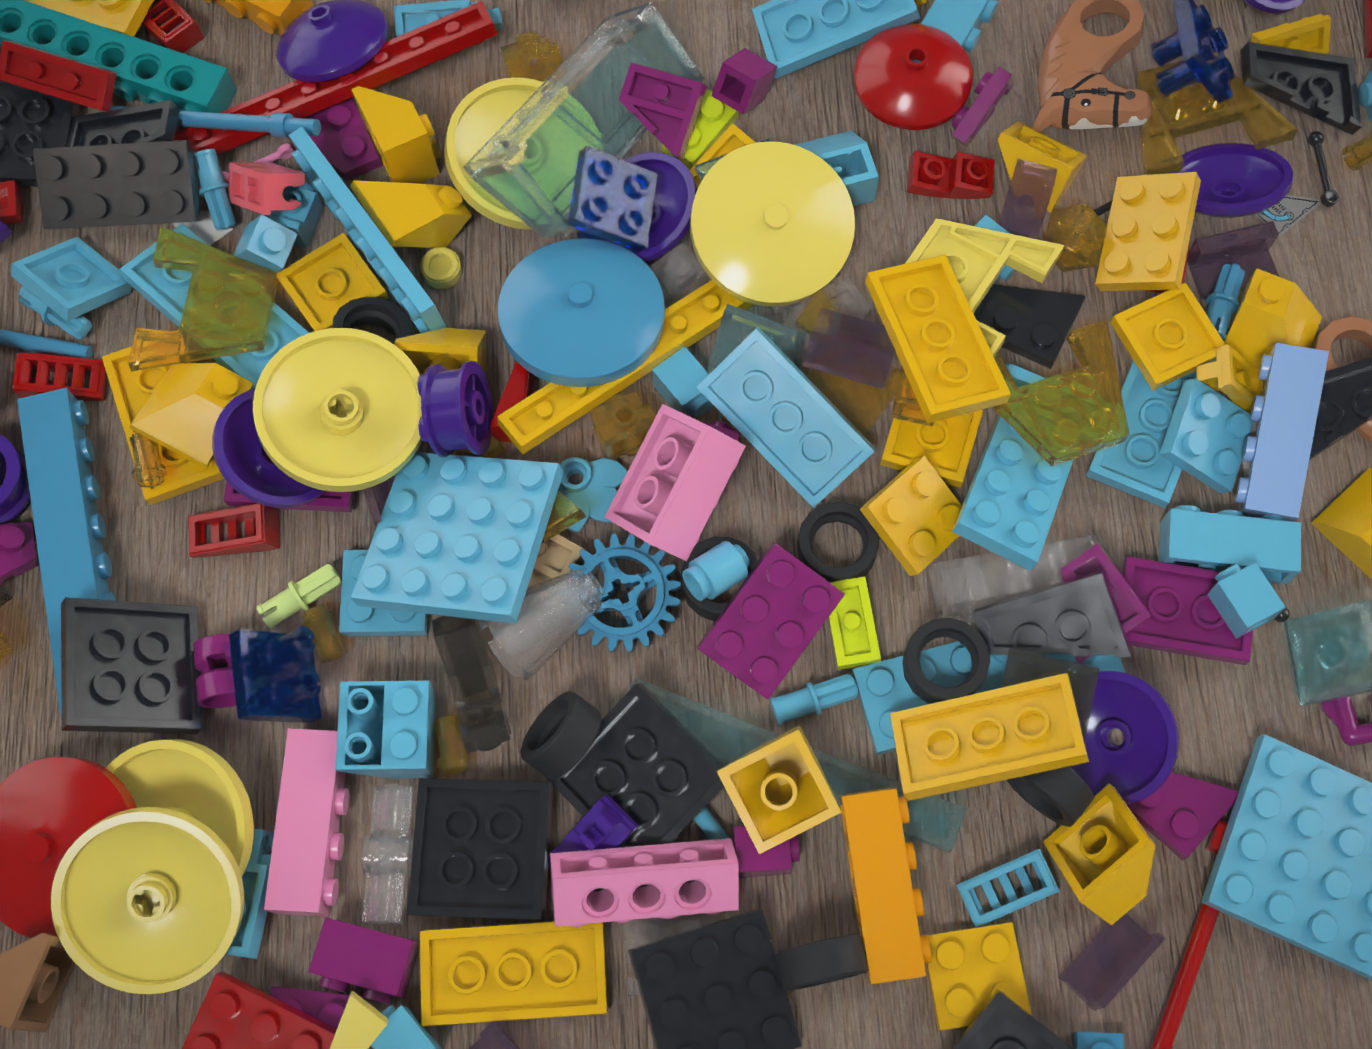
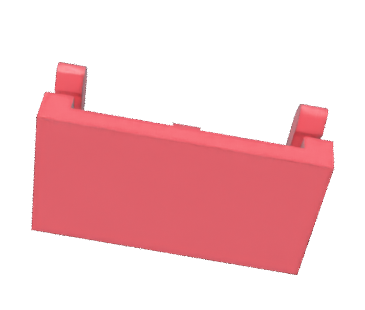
(261, 186)

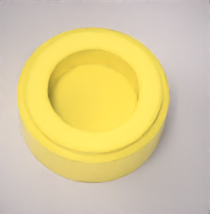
(441, 268)

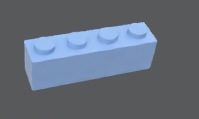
(1283, 432)

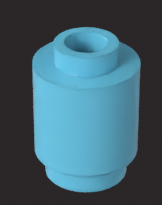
(716, 571)

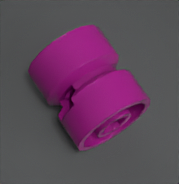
(216, 683)

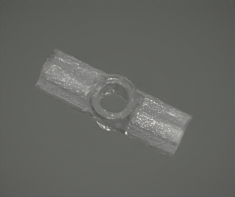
(388, 855)

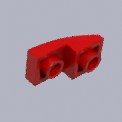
(955, 178)

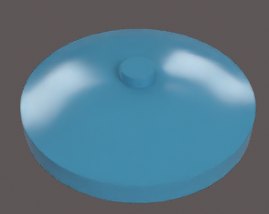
(581, 312)

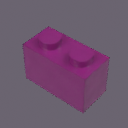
(364, 959)

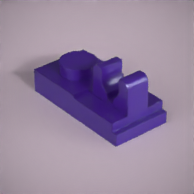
(601, 828)

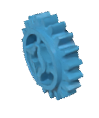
(656, 576)

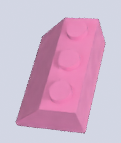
(674, 482)

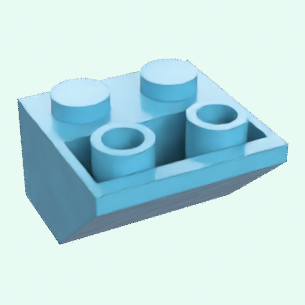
(851, 161)
(386, 729)

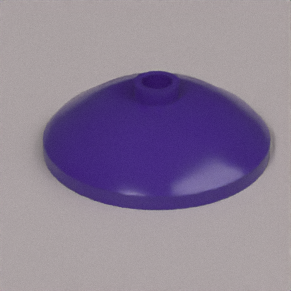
(331, 40)
(1238, 179)
(671, 204)
(243, 460)
(1149, 743)

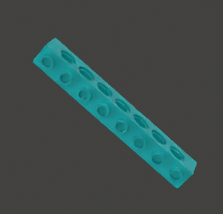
(142, 68)

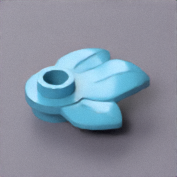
(596, 489)

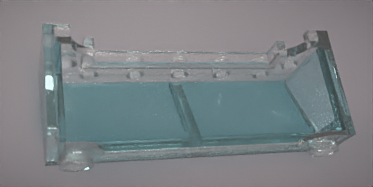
(536, 151)

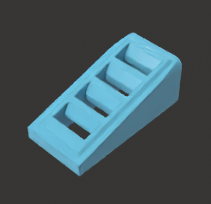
(972, 902)

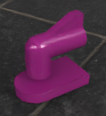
(1343, 715)

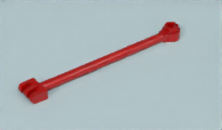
(1191, 960)

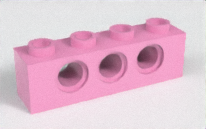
(624, 869)

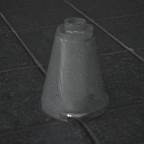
(546, 621)

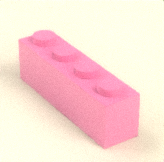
(307, 826)

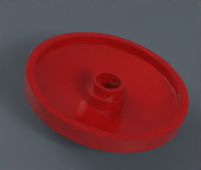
(41, 816)

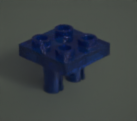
(1201, 51)
(612, 199)
(275, 675)

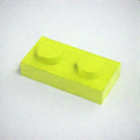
(710, 124)
(854, 626)

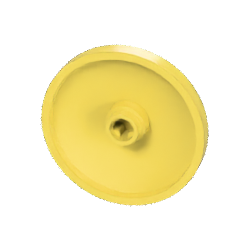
(471, 127)
(772, 223)
(339, 409)
(193, 782)
(147, 900)

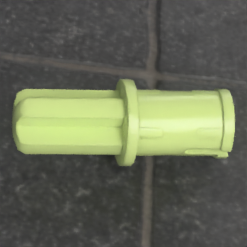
(299, 595)

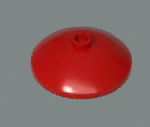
(910, 92)

